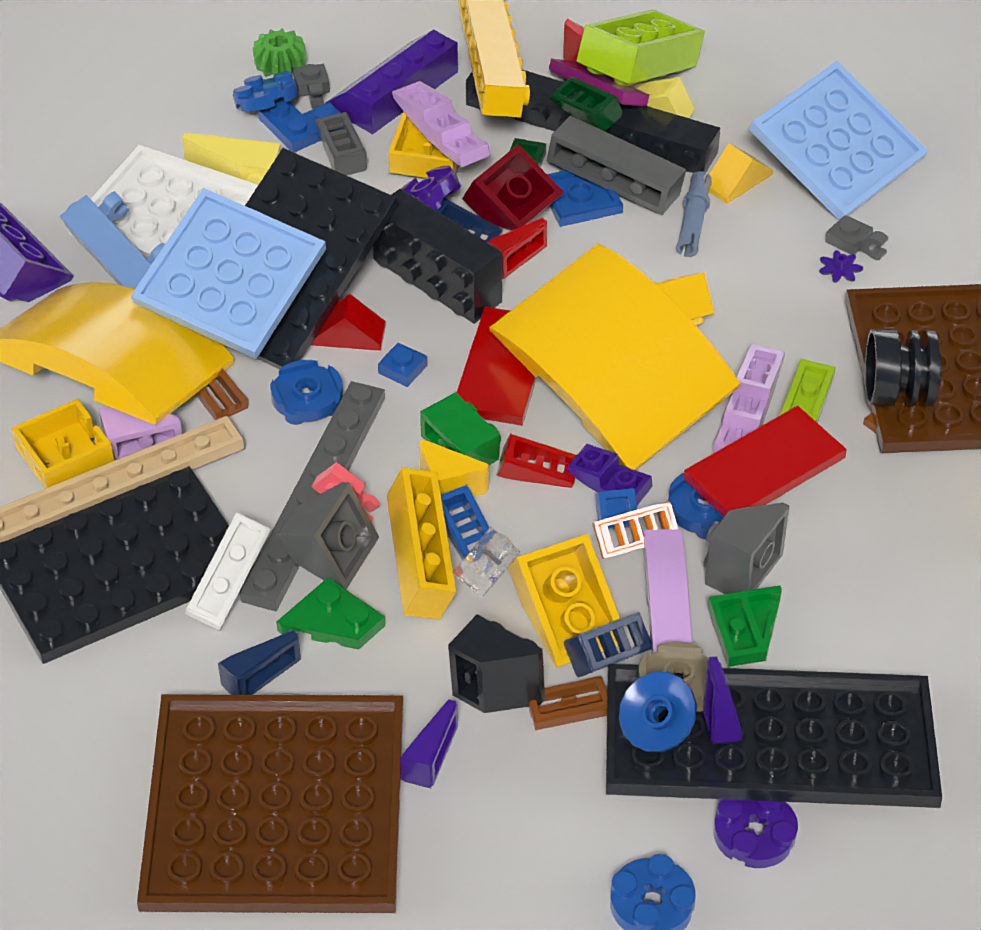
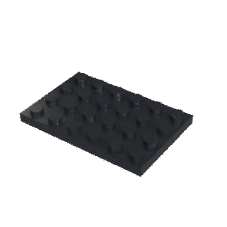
(331, 209)
(111, 564)

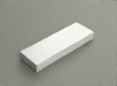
(227, 571)

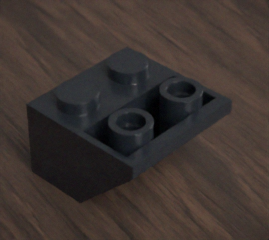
(495, 667)

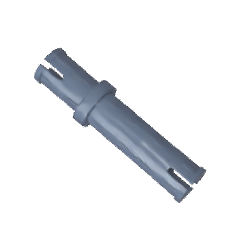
(695, 204)

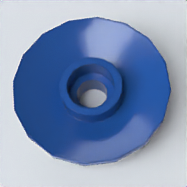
(642, 707)

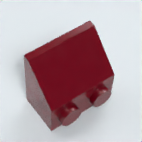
(512, 191)

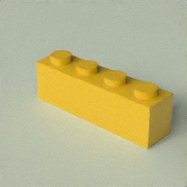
(421, 544)

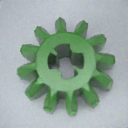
(278, 52)

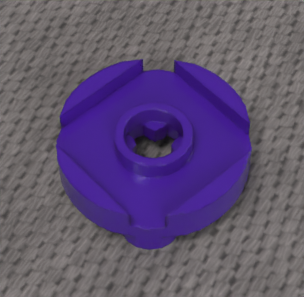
(430, 191)
(755, 850)

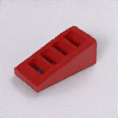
(517, 246)
(522, 470)

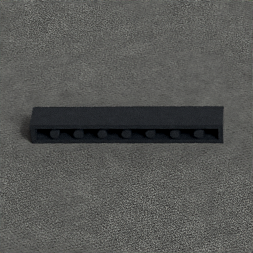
(662, 133)

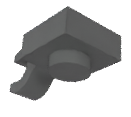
(312, 81)
(856, 236)

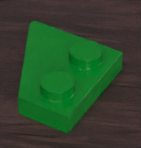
(333, 616)
(745, 623)

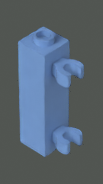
(105, 241)

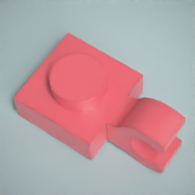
(337, 474)

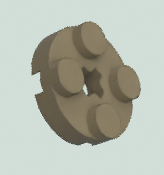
(679, 658)

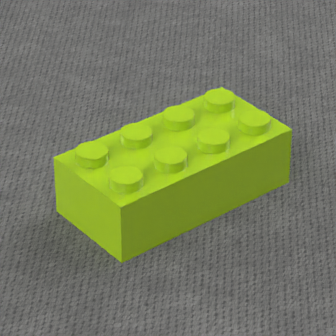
(640, 46)

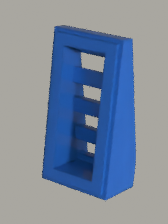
(463, 498)

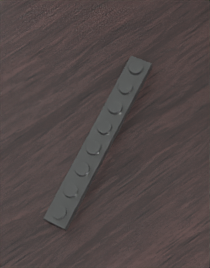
(340, 444)

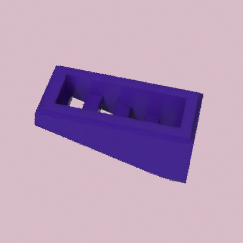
(718, 706)
(426, 754)

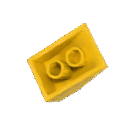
(563, 594)

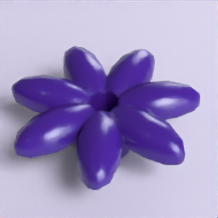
(840, 265)

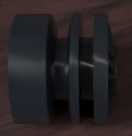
(909, 368)

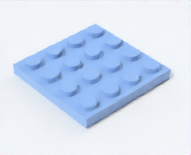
(838, 140)
(229, 273)

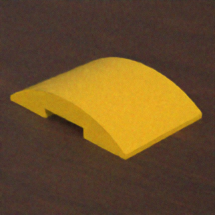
(116, 347)
(618, 354)

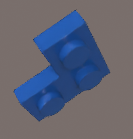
(292, 126)

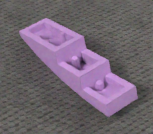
(439, 124)
(751, 401)
(667, 587)

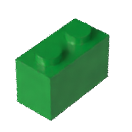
(461, 429)

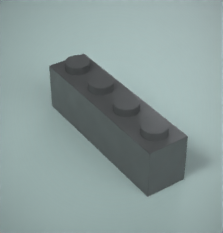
(616, 165)

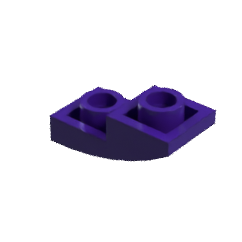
(602, 472)

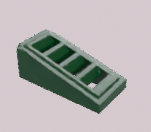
(601, 116)

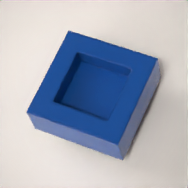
(402, 364)
(615, 503)

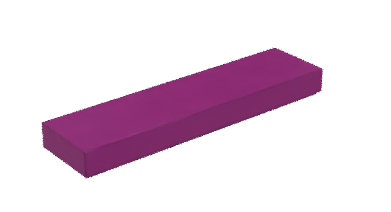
(626, 94)

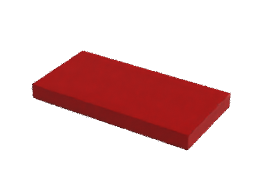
(494, 377)
(765, 462)

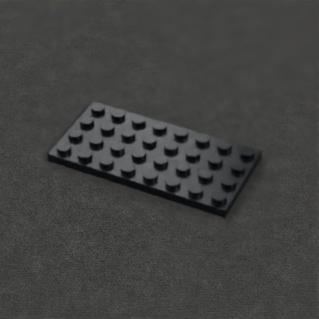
(800, 742)

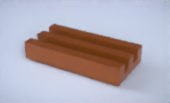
(233, 391)
(570, 708)

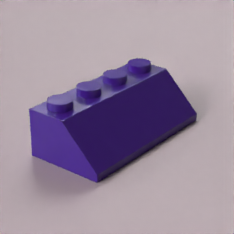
(370, 98)
(25, 263)

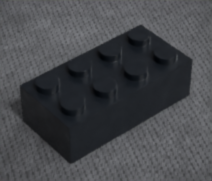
(440, 258)

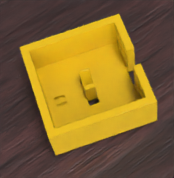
(413, 153)
(70, 432)

